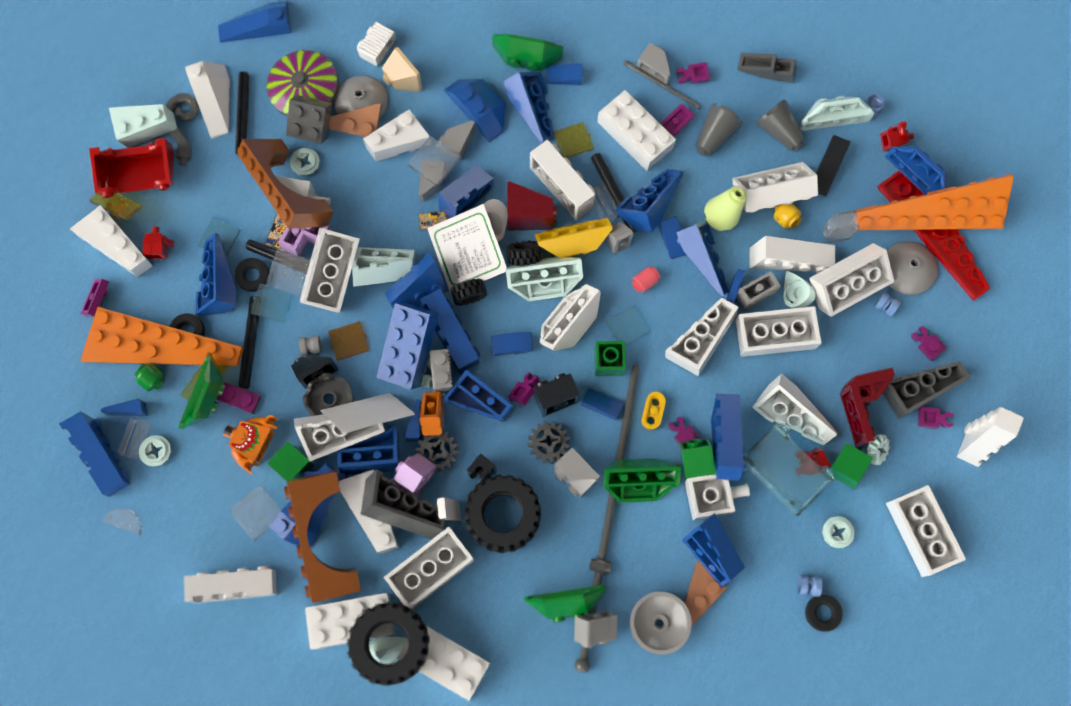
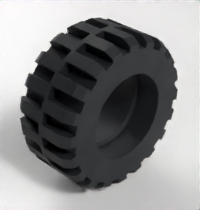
(495, 487)
(360, 636)

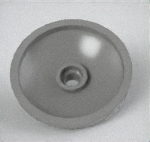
(370, 88)
(910, 278)
(675, 620)

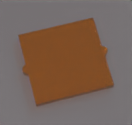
(348, 340)

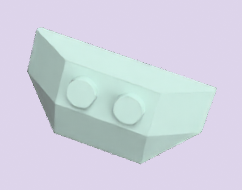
(836, 112)
(545, 279)

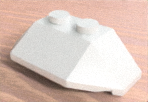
(571, 319)

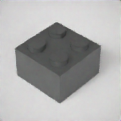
(308, 119)

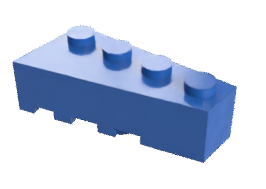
(450, 332)
(727, 437)
(96, 453)

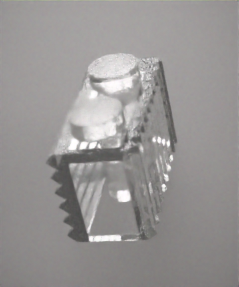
(841, 226)

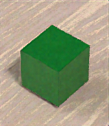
(609, 358)
(697, 458)
(290, 463)
(850, 465)

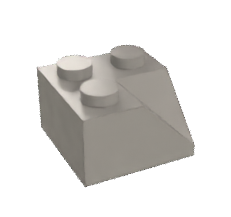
(575, 473)

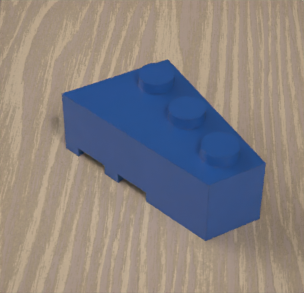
(465, 191)
(418, 283)
(714, 550)

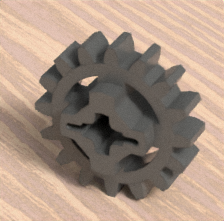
(443, 440)
(540, 443)

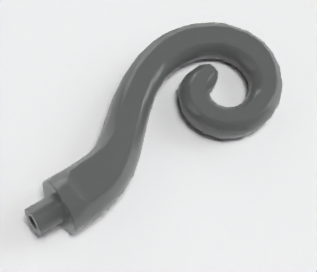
(184, 149)

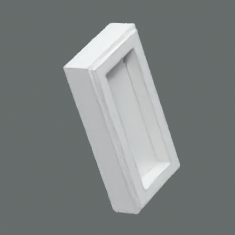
(449, 509)

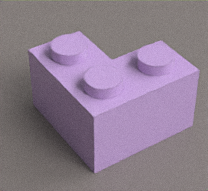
(295, 239)
(414, 473)

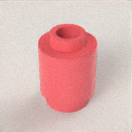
(645, 279)

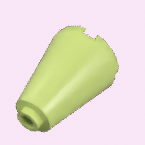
(725, 209)

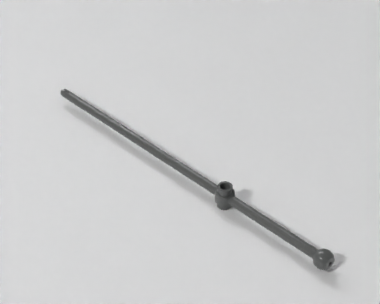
(600, 564)

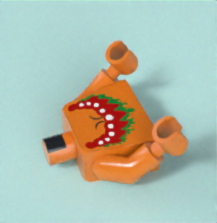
(250, 440)

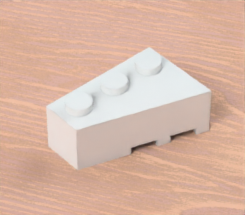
(396, 137)

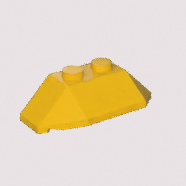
(574, 238)

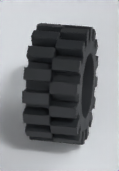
(524, 253)
(468, 291)

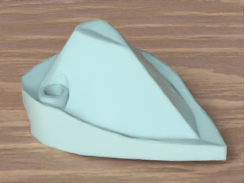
(797, 291)
(387, 649)

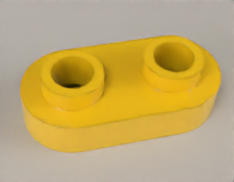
(652, 411)

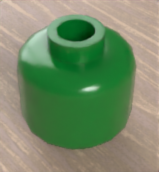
(149, 377)

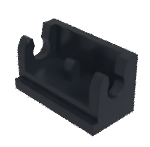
(482, 467)

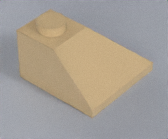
(401, 73)

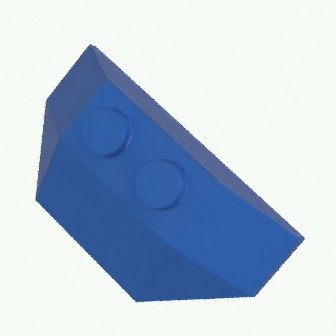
(480, 105)
(918, 168)

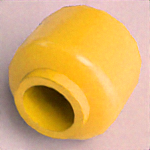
(787, 215)

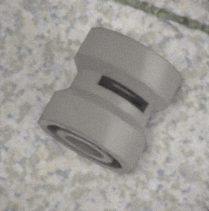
(310, 345)

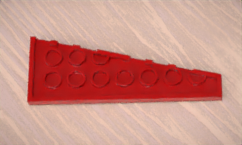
(944, 243)

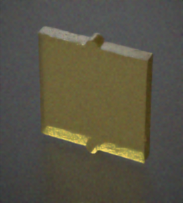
(573, 140)

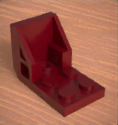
(857, 396)

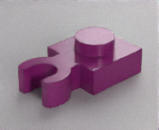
(696, 73)
(930, 346)
(523, 391)
(931, 418)
(683, 434)

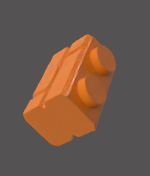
(432, 413)

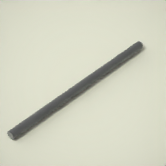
(661, 84)

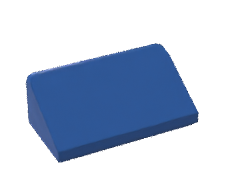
(602, 404)

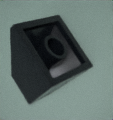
(312, 367)

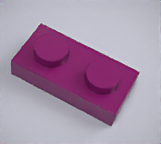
(677, 120)
(97, 292)
(239, 398)

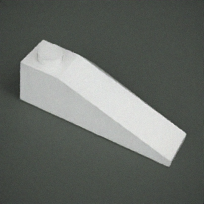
(211, 89)
(788, 405)

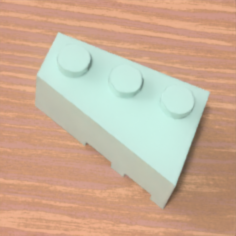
(141, 123)
(381, 265)

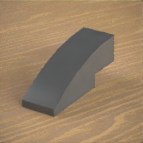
(768, 66)

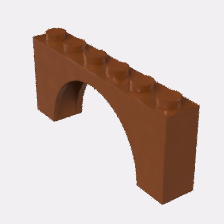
(293, 208)
(323, 580)

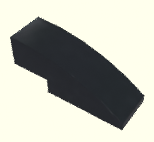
(830, 163)

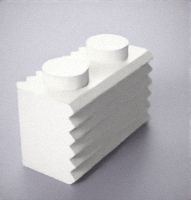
(376, 43)

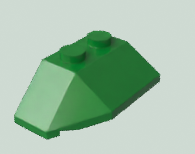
(526, 52)
(204, 393)
(641, 479)
(567, 603)

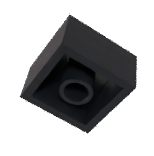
(556, 394)

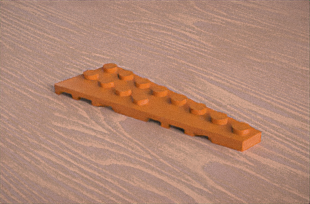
(963, 207)
(129, 339)

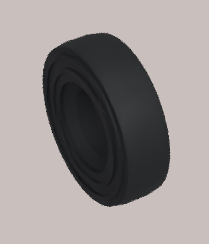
(244, 266)
(187, 318)
(815, 622)

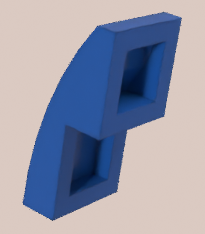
(512, 343)

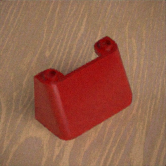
(132, 168)

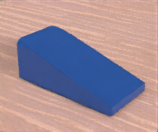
(564, 74)
(668, 232)
(130, 408)
(414, 430)

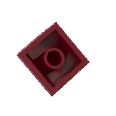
(529, 209)

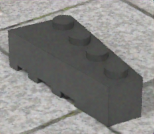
(915, 390)
(400, 508)

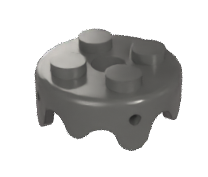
(326, 385)

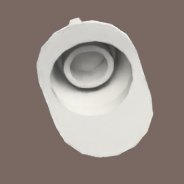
(498, 217)

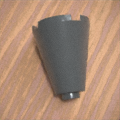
(782, 126)
(717, 128)

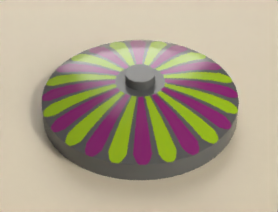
(301, 74)

